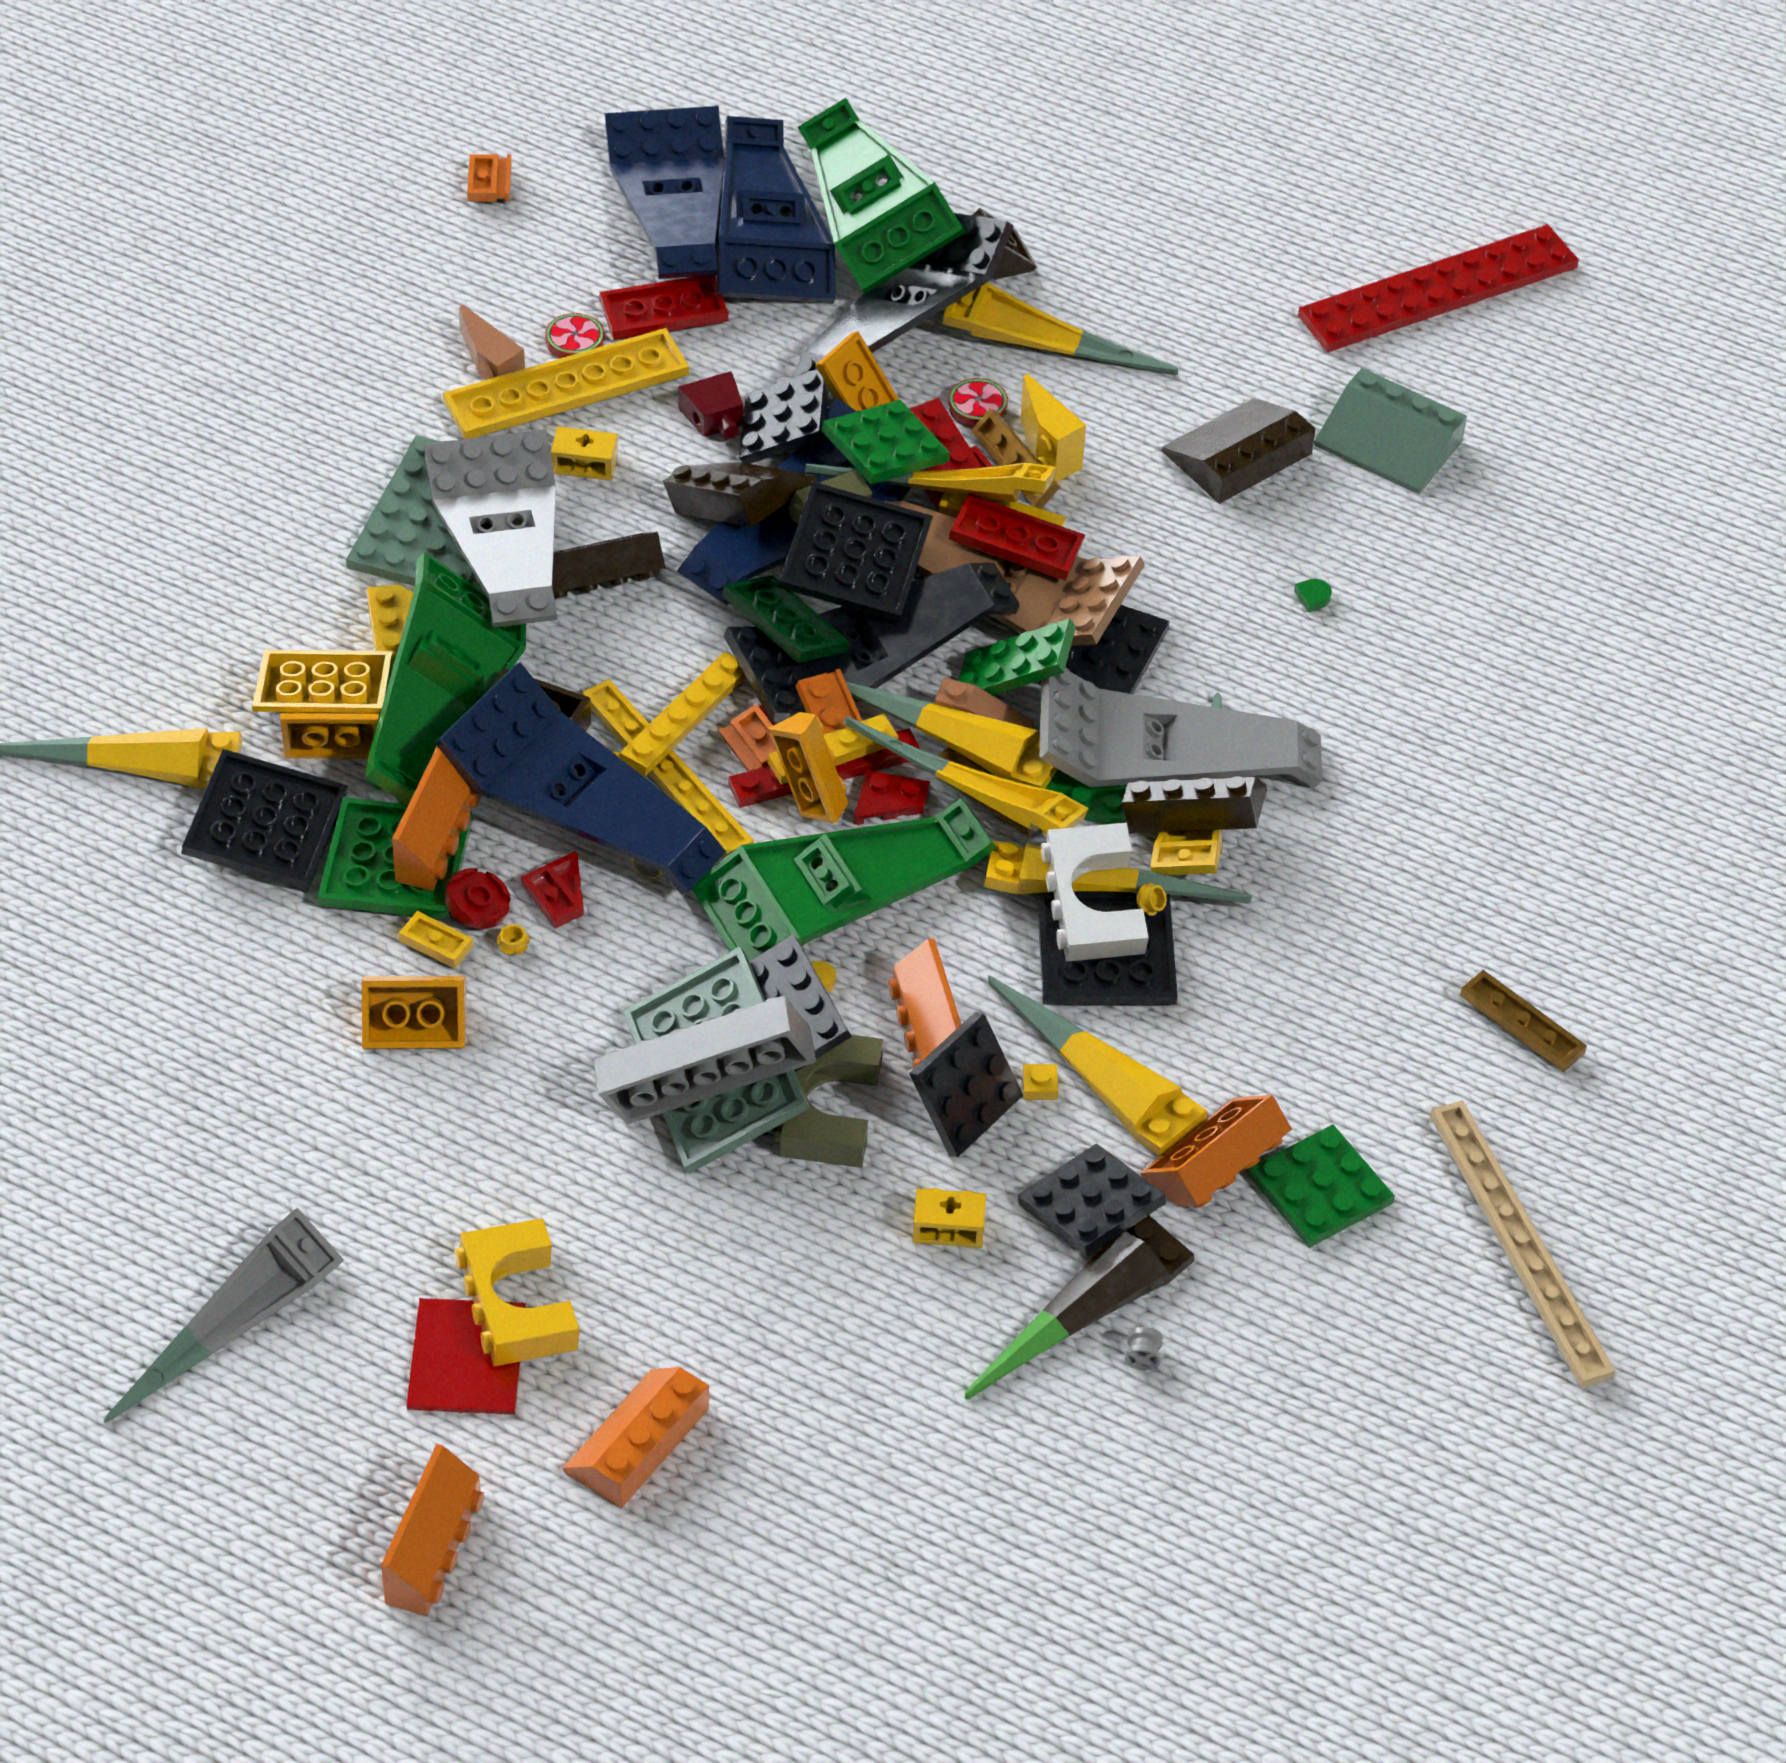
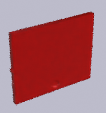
(450, 1364)

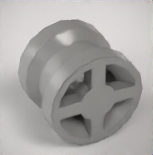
(1144, 1348)

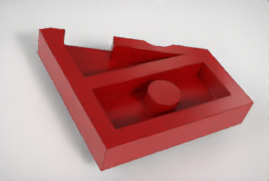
(890, 796)
(557, 889)

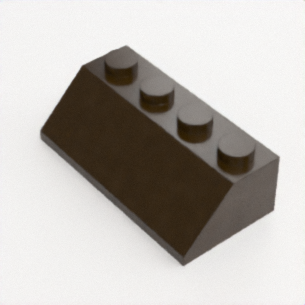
(606, 561)
(1193, 804)

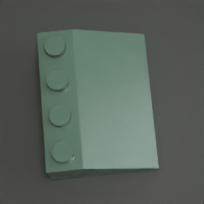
(1391, 431)

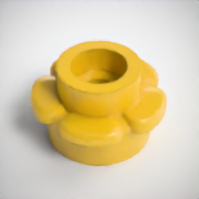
(1151, 898)
(513, 939)

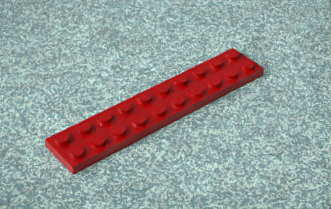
(1437, 288)

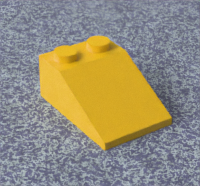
(1051, 430)

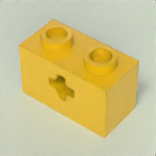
(584, 453)
(949, 1217)

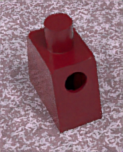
(713, 405)

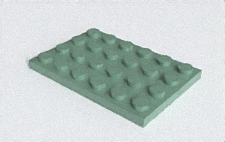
(406, 526)
(735, 1117)

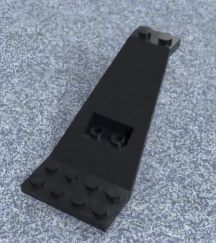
(918, 290)
(878, 647)

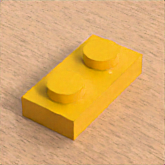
(435, 939)

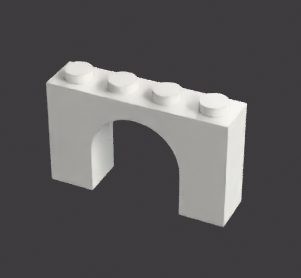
(1082, 930)

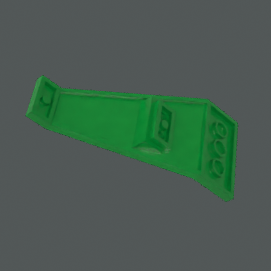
(890, 222)
(439, 672)
(776, 891)

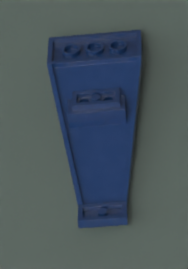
(666, 153)
(767, 251)
(740, 552)
(522, 747)

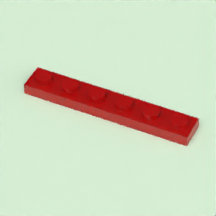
(763, 785)

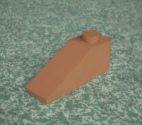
(489, 348)
(977, 701)

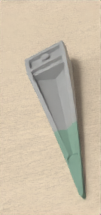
(271, 1277)

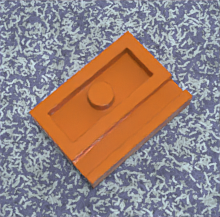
(489, 178)
(828, 699)
(749, 738)

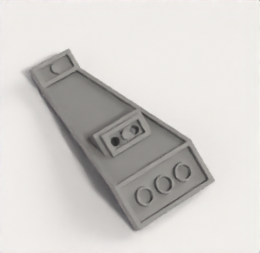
(494, 484)
(1134, 738)

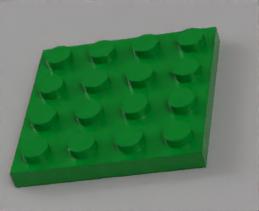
(361, 864)

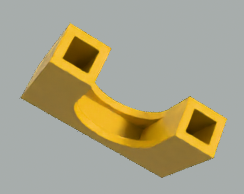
(510, 1331)

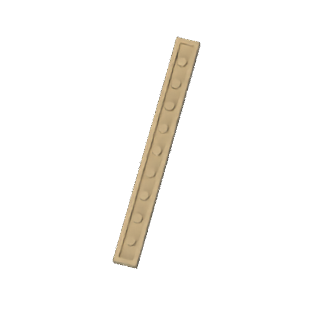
(1522, 1245)

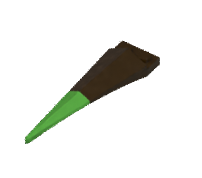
(1116, 1275)

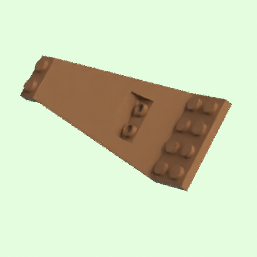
(1086, 597)

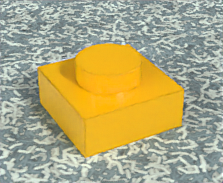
(1040, 1082)

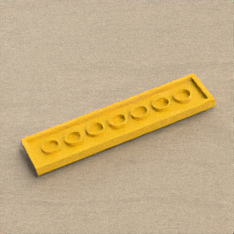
(565, 384)

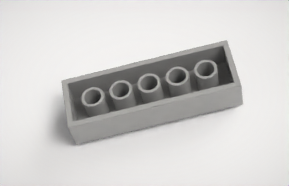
(704, 1060)

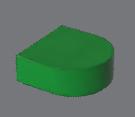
(1313, 593)

